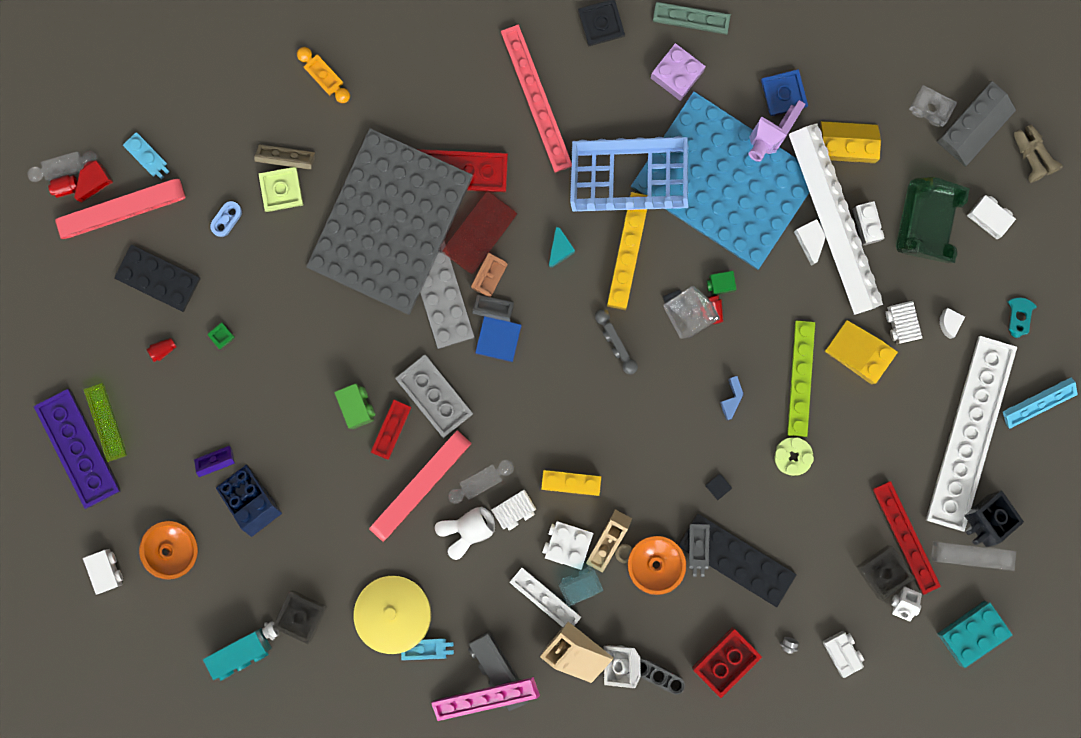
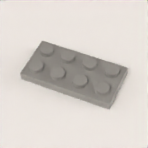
(434, 396)

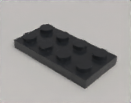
(157, 278)

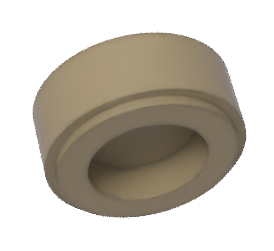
(622, 553)

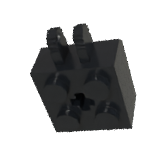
(993, 519)

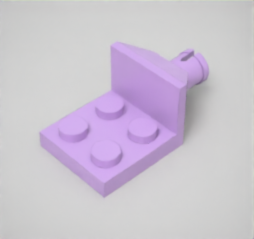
(768, 137)

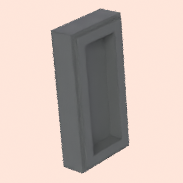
(493, 308)

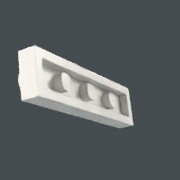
(544, 598)

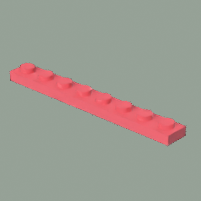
(536, 98)

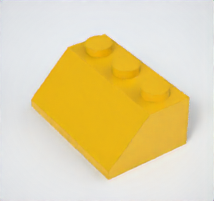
(851, 141)

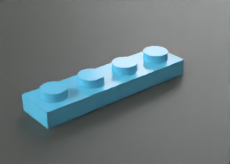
(1040, 403)

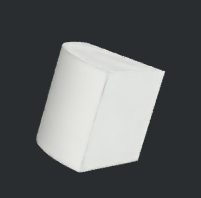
(950, 322)

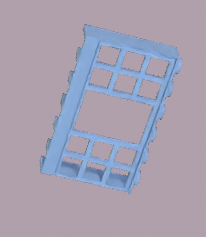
(629, 146)

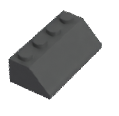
(977, 124)
(493, 663)

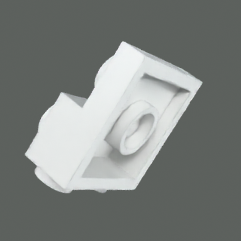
(567, 545)

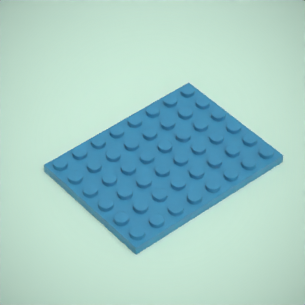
(729, 194)

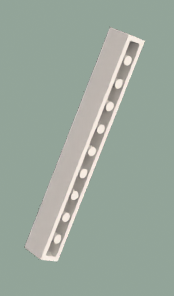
(835, 218)

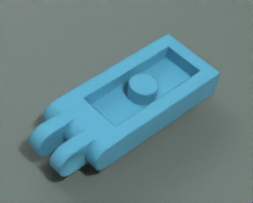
(146, 155)
(428, 650)

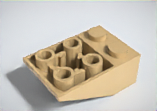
(576, 654)

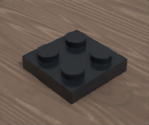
(601, 22)

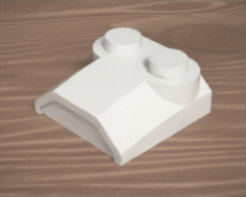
(624, 668)

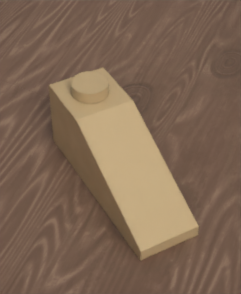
(609, 540)

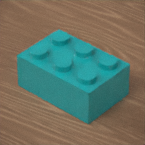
(974, 634)
(237, 655)

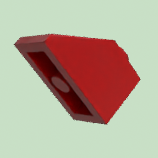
(91, 180)

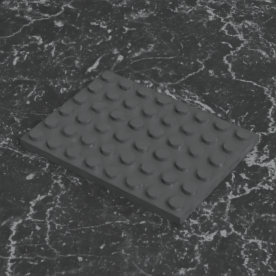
(389, 221)

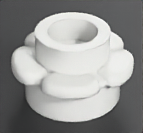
(270, 632)

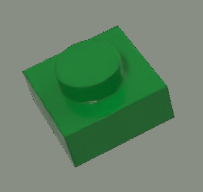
(221, 336)

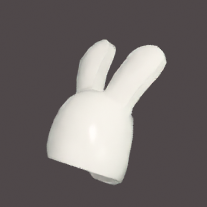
(471, 528)

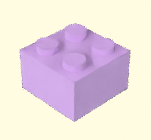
(677, 72)

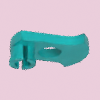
(1020, 305)

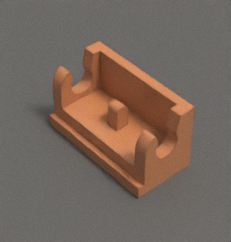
(489, 275)

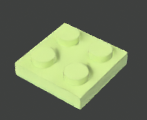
(280, 189)

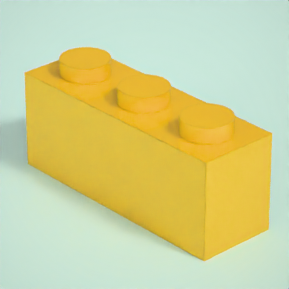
(571, 483)

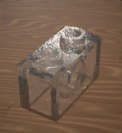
(943, 105)

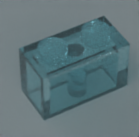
(580, 587)

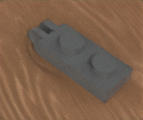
(698, 548)

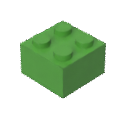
(354, 406)

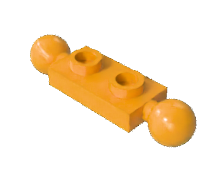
(323, 75)

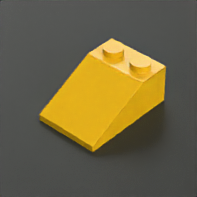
(861, 352)

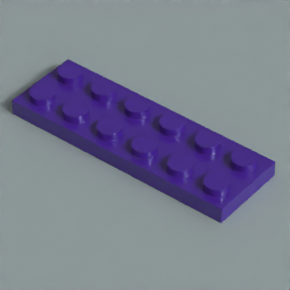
(77, 448)

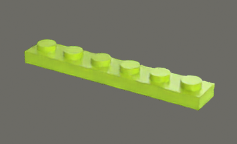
(801, 378)

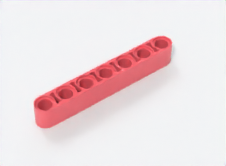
(120, 208)
(420, 486)

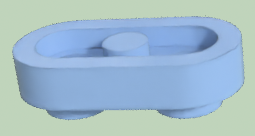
(225, 218)

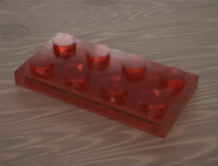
(479, 232)

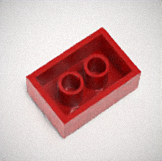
(726, 662)

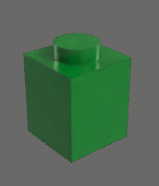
(721, 283)

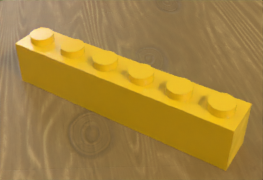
(627, 257)

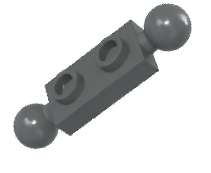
(602, 317)

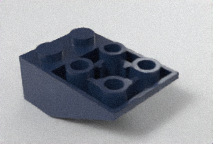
(248, 501)

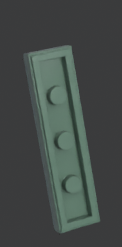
(691, 18)

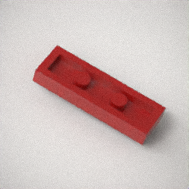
(391, 429)

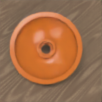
(177, 541)
(660, 579)

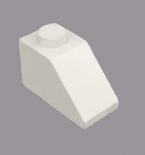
(811, 240)

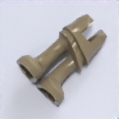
(1028, 147)

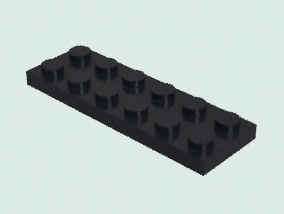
(744, 564)

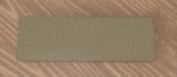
(284, 156)

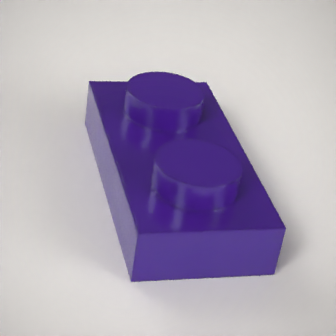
(214, 461)

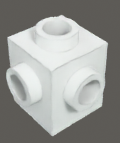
(906, 604)

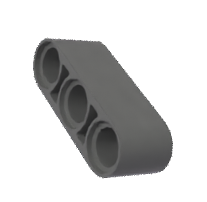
(666, 681)

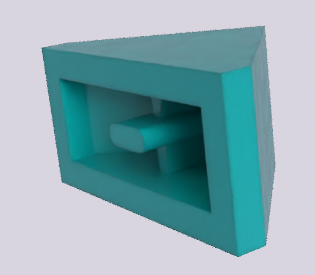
(561, 248)

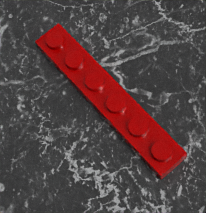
(906, 537)

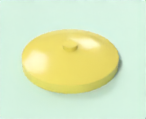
(392, 615)

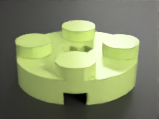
(804, 457)

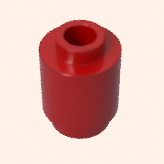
(63, 186)

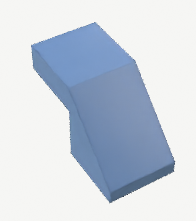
(729, 406)

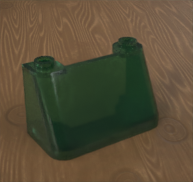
(930, 218)

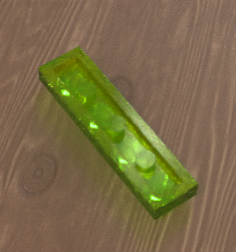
(105, 422)

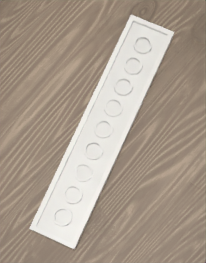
(971, 433)

